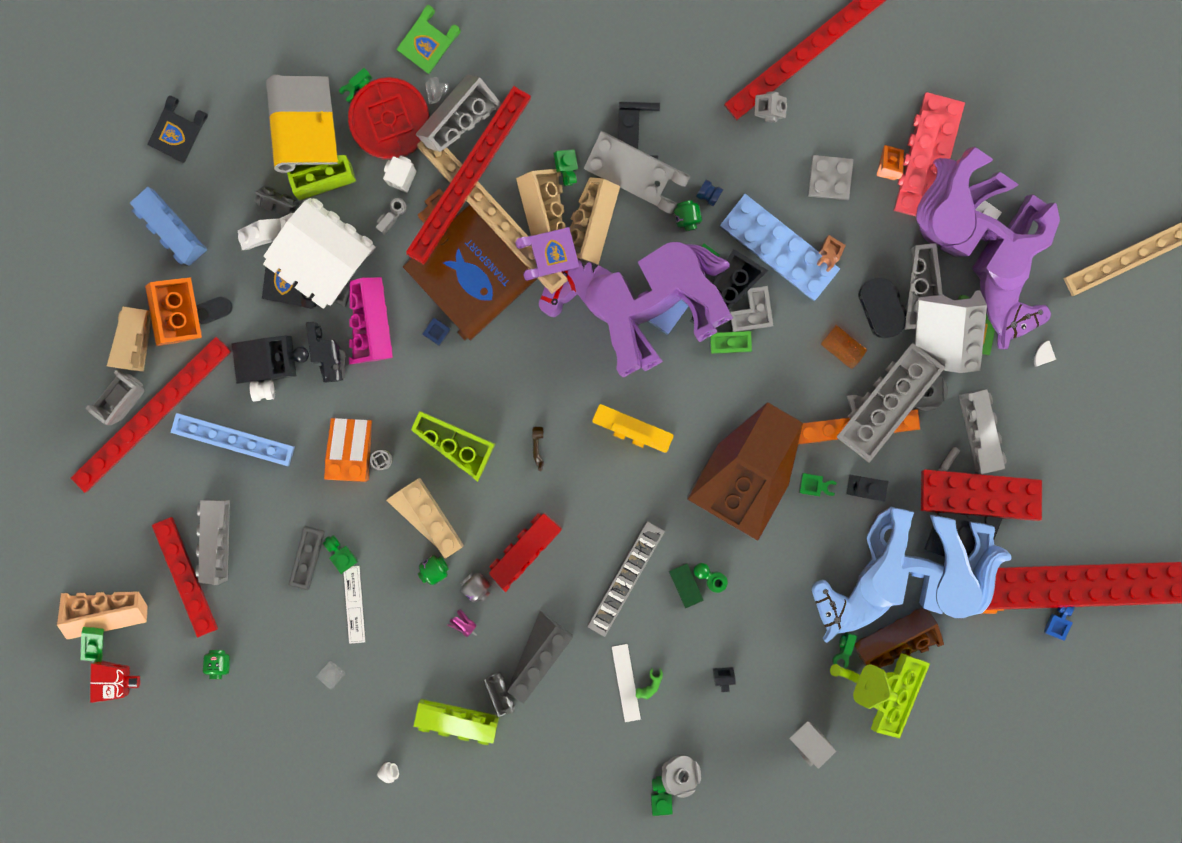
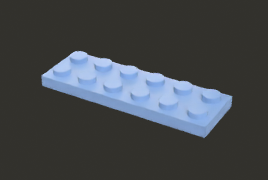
(778, 247)

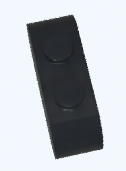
(882, 307)

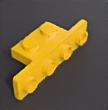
(632, 428)

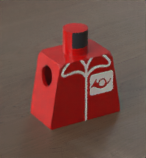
(111, 681)

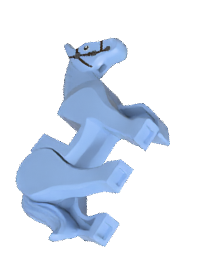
(957, 588)

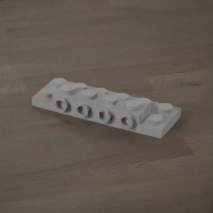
(890, 402)

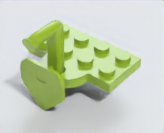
(888, 692)

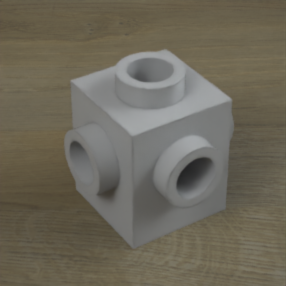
(770, 106)

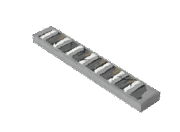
(626, 579)

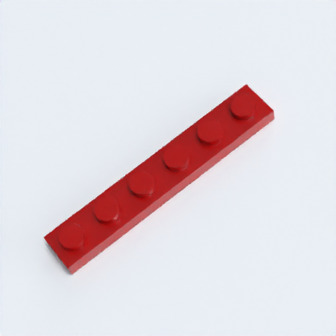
(184, 577)

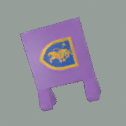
(552, 252)

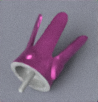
(465, 627)

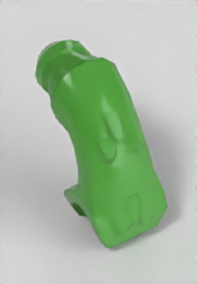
(648, 691)

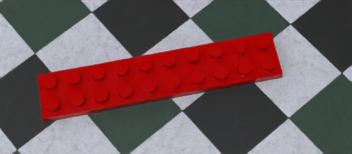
(1087, 585)

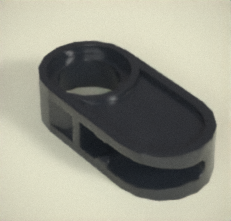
(216, 309)

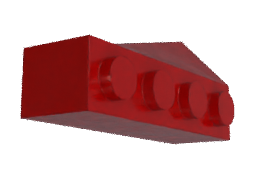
(525, 551)

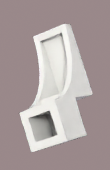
(261, 232)

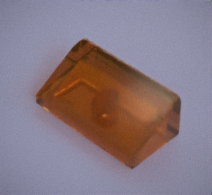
(844, 347)

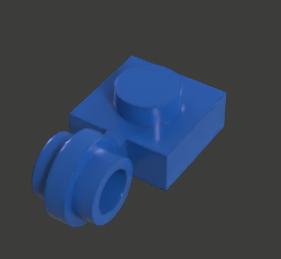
(1058, 625)

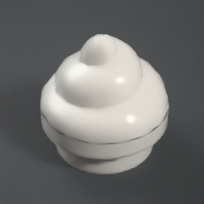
(388, 772)

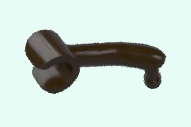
(537, 432)

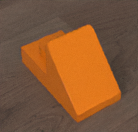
(891, 163)

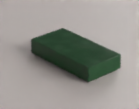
(686, 585)

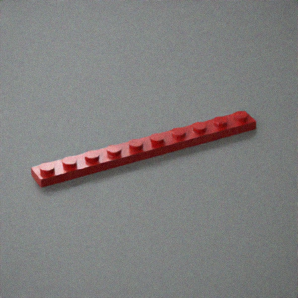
(801, 55)
(468, 175)
(151, 414)

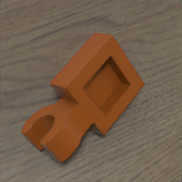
(431, 202)

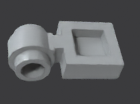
(387, 220)

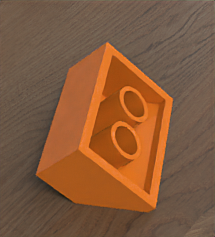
(173, 311)

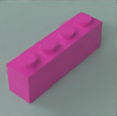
(369, 321)

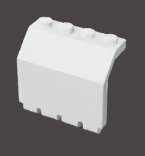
(317, 252)

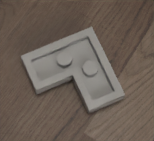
(758, 314)

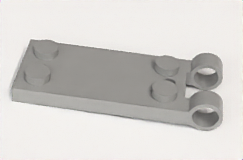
(633, 170)

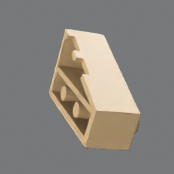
(130, 339)

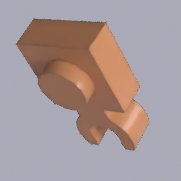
(831, 252)

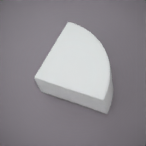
(1044, 354)

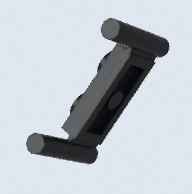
(629, 121)

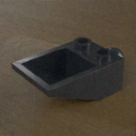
(264, 359)

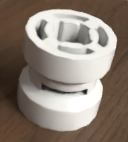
(262, 390)

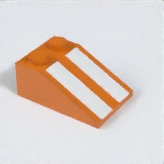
(348, 450)

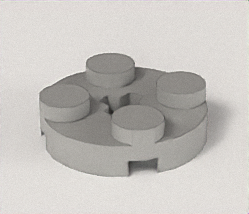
(671, 772)

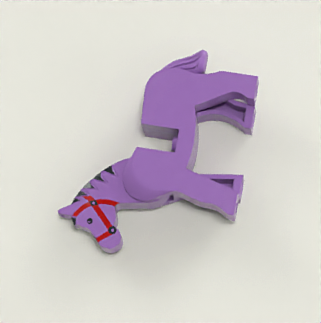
(673, 274)

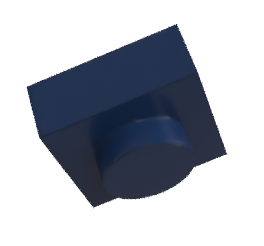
(436, 331)

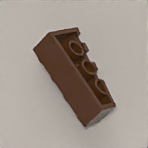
(903, 636)

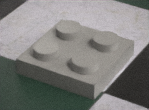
(830, 177)

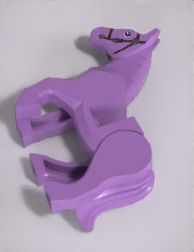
(951, 221)

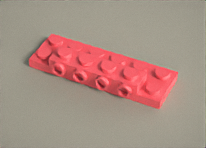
(932, 139)

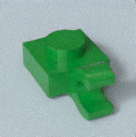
(355, 83)
(566, 163)
(847, 644)

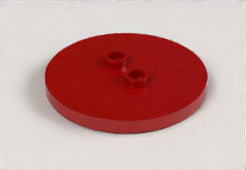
(387, 117)

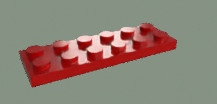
(981, 495)

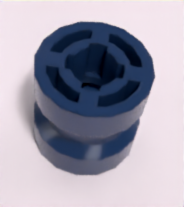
(709, 193)

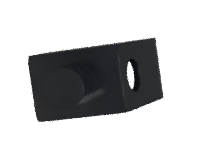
(867, 487)

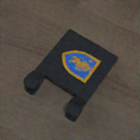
(174, 133)
(281, 291)

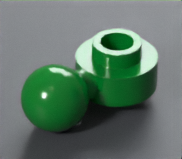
(702, 571)

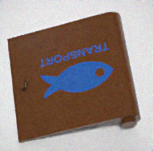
(471, 274)

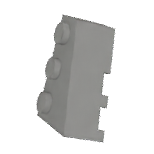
(812, 745)

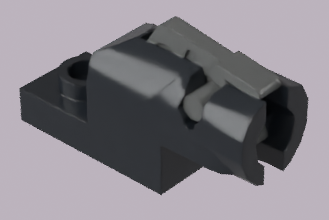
(326, 353)

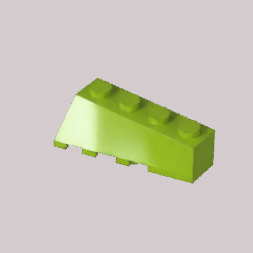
(460, 446)
(456, 721)

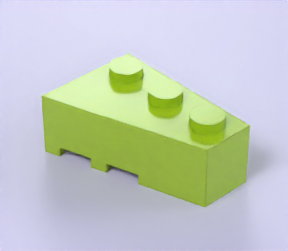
(319, 178)

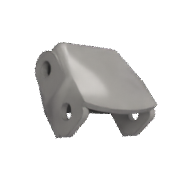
(117, 399)

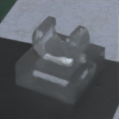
(435, 89)

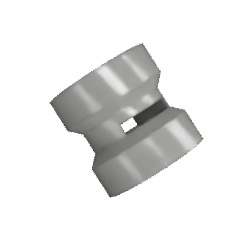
(384, 458)

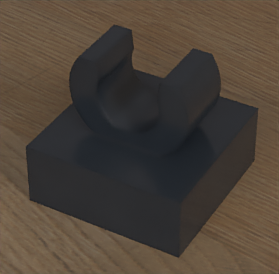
(724, 677)

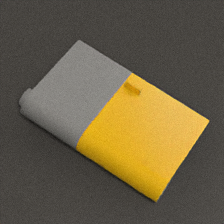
(300, 121)

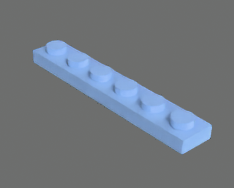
(232, 439)

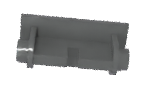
(268, 197)
(498, 694)

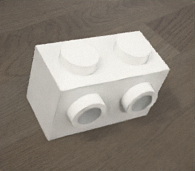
(399, 173)

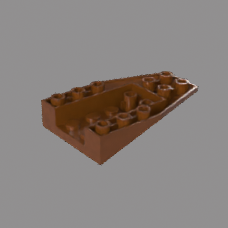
(750, 471)

